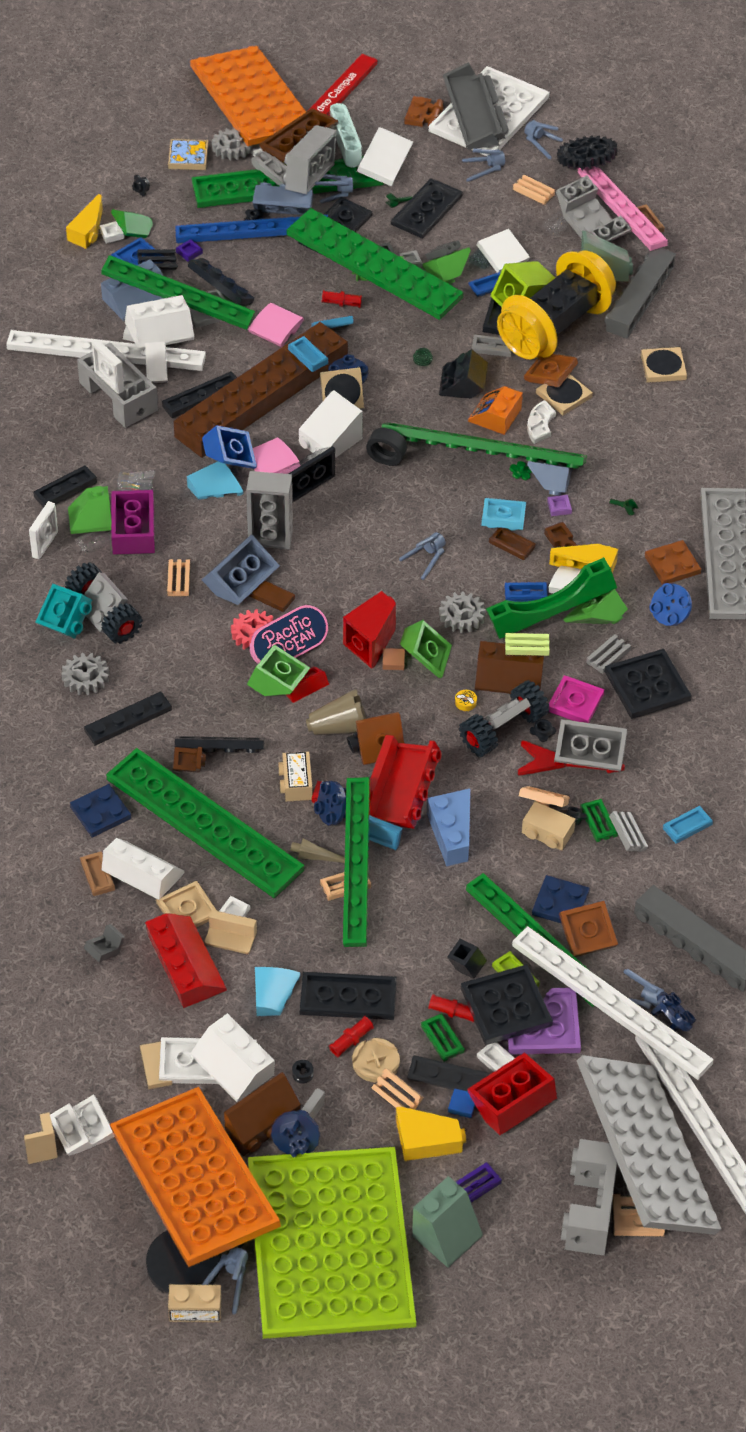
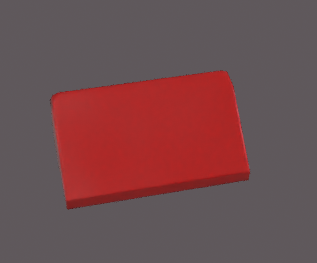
(312, 682)

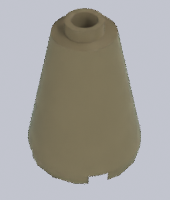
(337, 716)

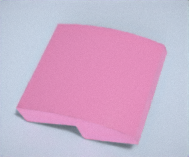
(275, 324)
(274, 456)

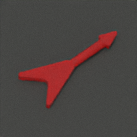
(544, 761)

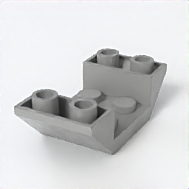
(586, 213)

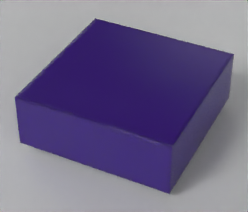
(189, 250)

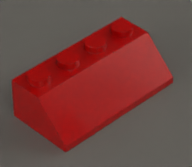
(184, 958)

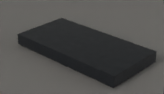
(426, 208)
(347, 214)
(348, 995)

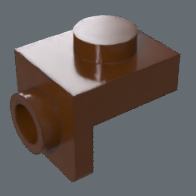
(188, 759)

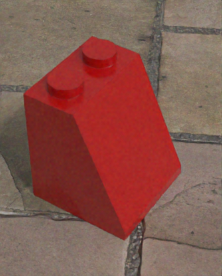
(370, 628)

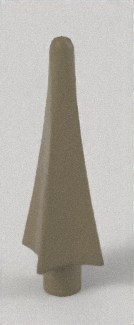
(308, 850)

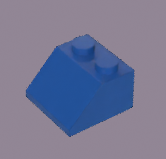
(229, 446)

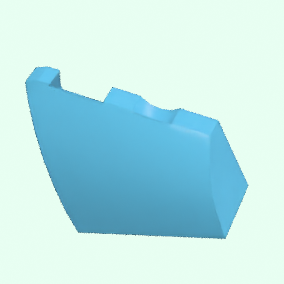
(213, 482)
(273, 989)

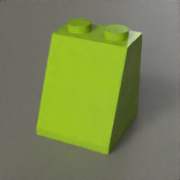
(520, 279)

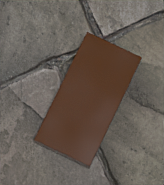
(512, 543)
(273, 596)

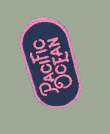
(293, 632)

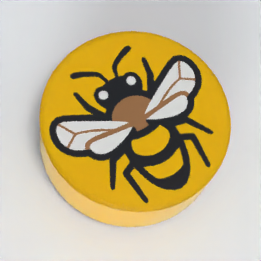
(466, 700)

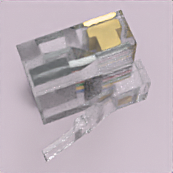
(136, 480)

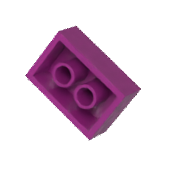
(132, 522)

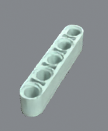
(346, 136)

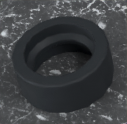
(388, 437)

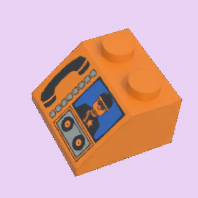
(498, 409)

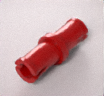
(341, 299)
(450, 1007)
(351, 1036)

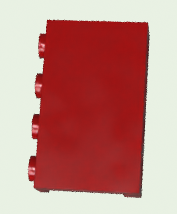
(402, 781)

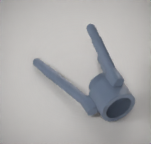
(535, 130)
(495, 159)
(343, 184)
(432, 544)
(649, 992)
(235, 1265)

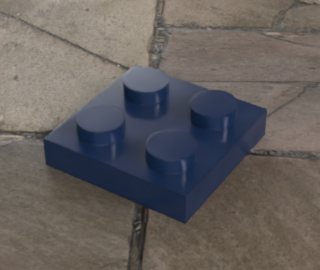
(100, 810)
(558, 896)

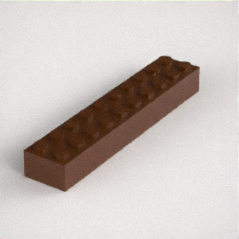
(257, 390)

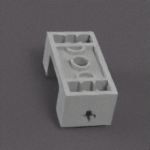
(139, 393)
(586, 1226)

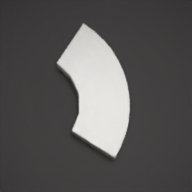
(539, 420)

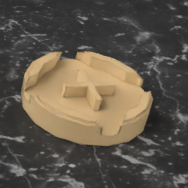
(373, 1057)

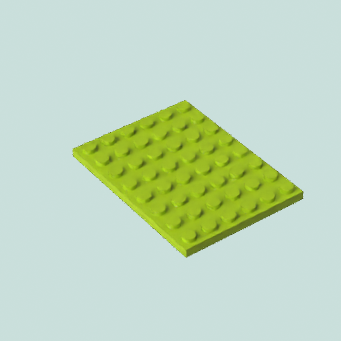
(339, 1244)

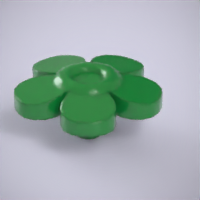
(520, 471)

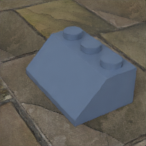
(281, 201)
(120, 295)
(241, 571)

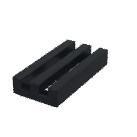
(158, 255)

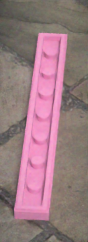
(622, 206)

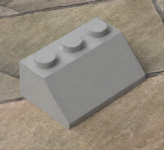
(591, 745)

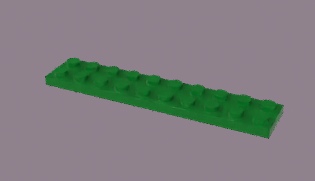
(240, 186)
(375, 263)
(491, 446)
(205, 823)

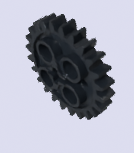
(587, 152)

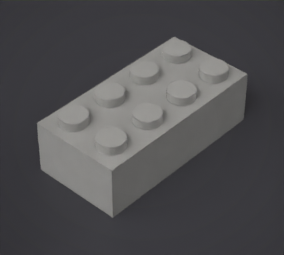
(310, 159)
(270, 508)

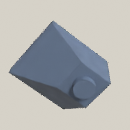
(551, 477)

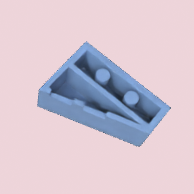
(451, 823)

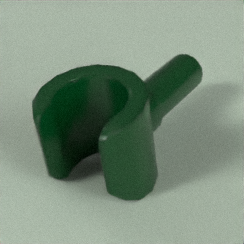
(394, 201)
(629, 505)

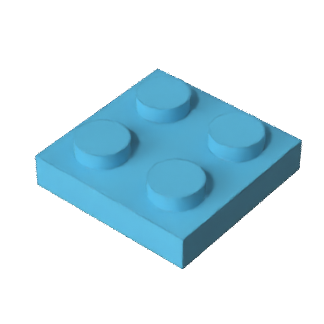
(503, 514)

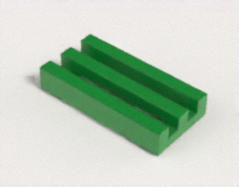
(604, 834)
(450, 1052)

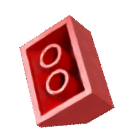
(513, 1093)

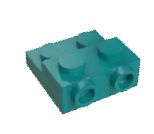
(64, 611)

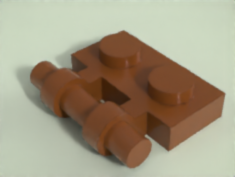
(418, 111)

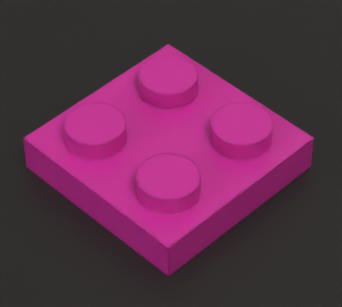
(575, 700)

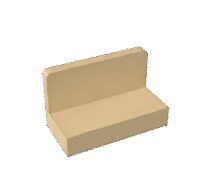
(231, 932)
(41, 1145)

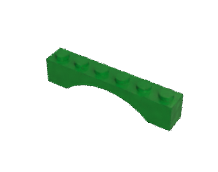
(591, 582)

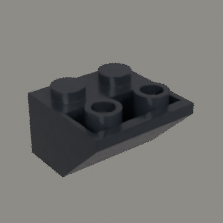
(464, 376)

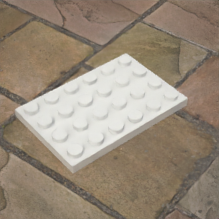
(518, 102)

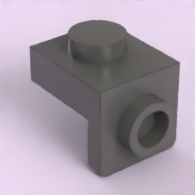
(106, 945)

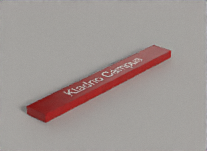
(345, 83)

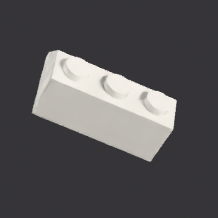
(159, 321)
(139, 868)
(233, 1058)

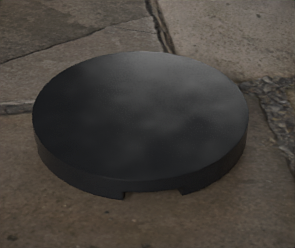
(168, 1267)

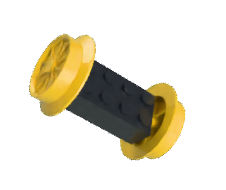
(581, 286)

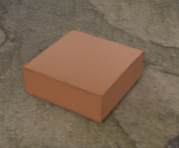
(393, 659)

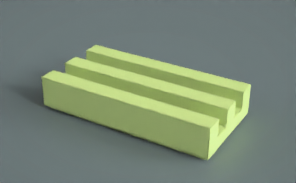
(539, 644)

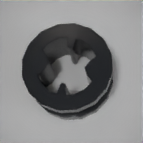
(308, 1074)

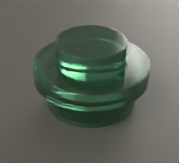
(422, 357)

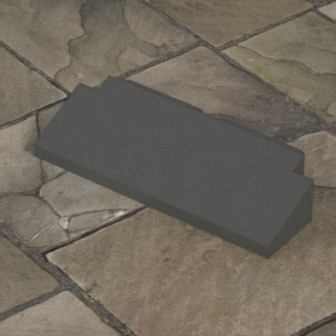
(474, 107)

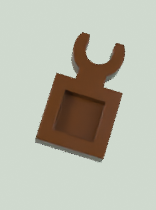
(559, 535)

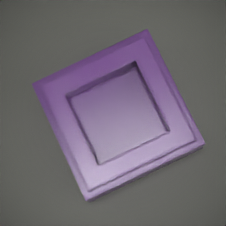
(559, 505)

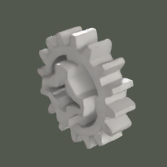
(230, 144)
(462, 612)
(85, 674)

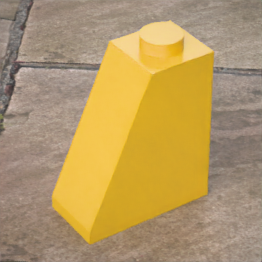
(428, 1134)

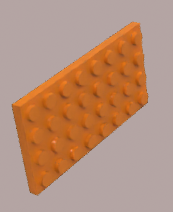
(248, 92)
(194, 1176)

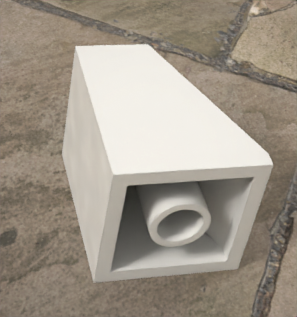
(332, 424)

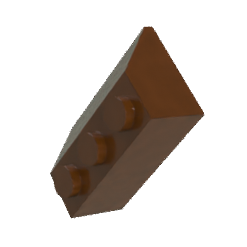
(505, 672)
(252, 1118)

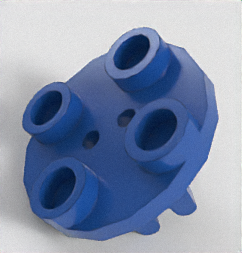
(664, 598)

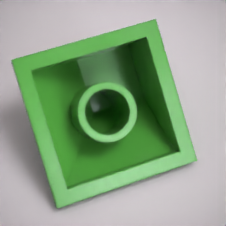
(448, 266)
(90, 511)
(599, 610)
(427, 646)
(277, 673)

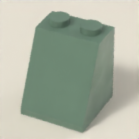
(613, 255)
(446, 1222)

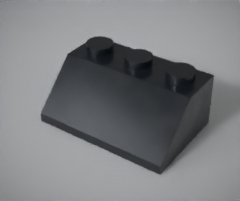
(312, 472)

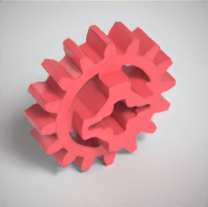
(246, 625)

